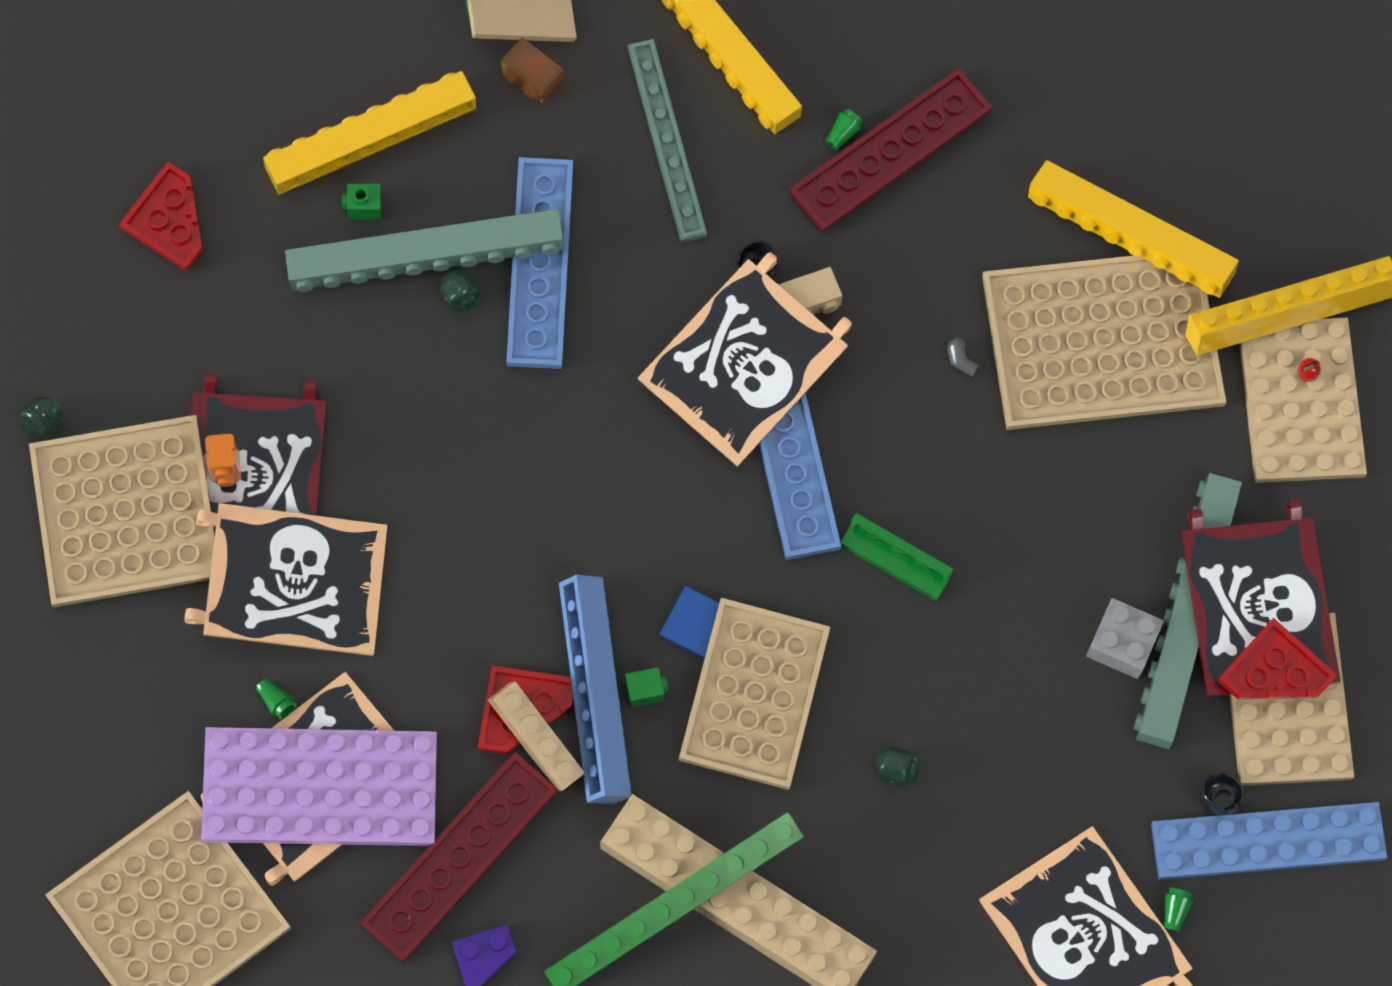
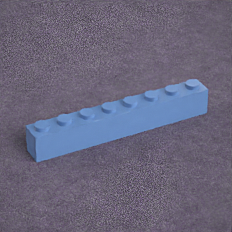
(595, 690)

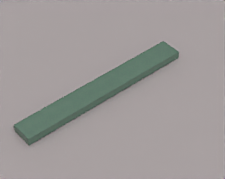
(667, 141)

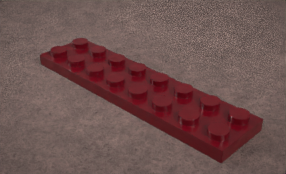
(890, 150)
(458, 857)

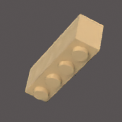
(815, 291)
(536, 736)

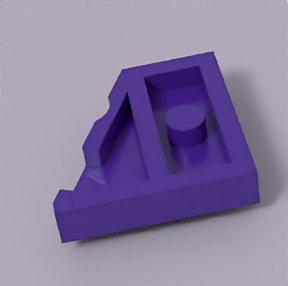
(483, 954)

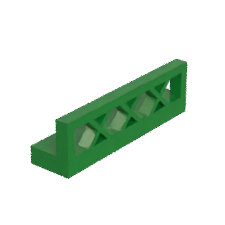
(896, 557)

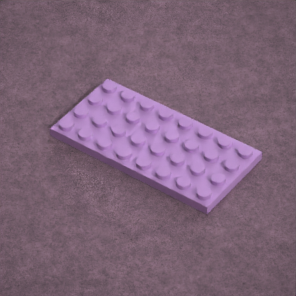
(319, 786)

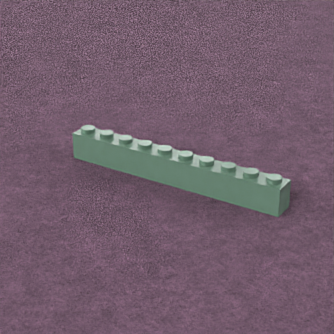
(424, 250)
(1180, 641)

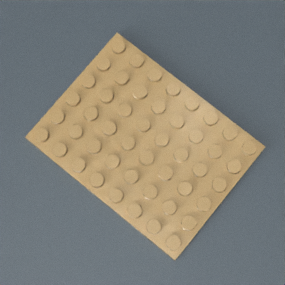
(1097, 342)

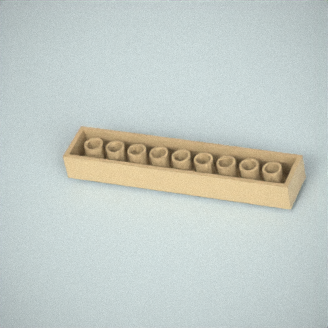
(748, 908)

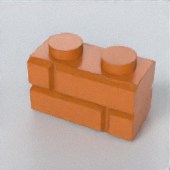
(223, 459)

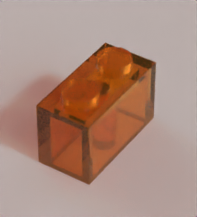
(531, 70)

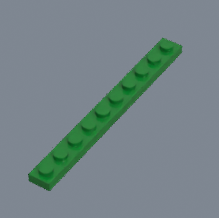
(676, 902)

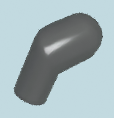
(958, 358)

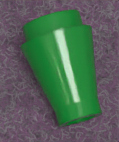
(844, 128)
(276, 699)
(1176, 908)

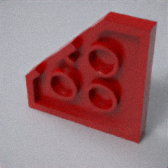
(167, 218)
(1276, 668)
(547, 692)

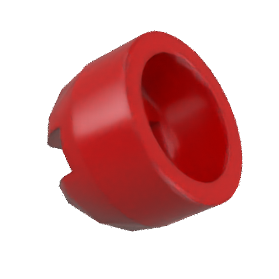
(1311, 374)

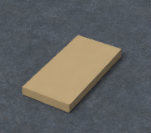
(522, 19)

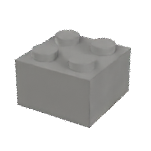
(1124, 638)

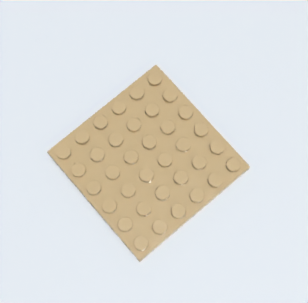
(123, 510)
(168, 905)

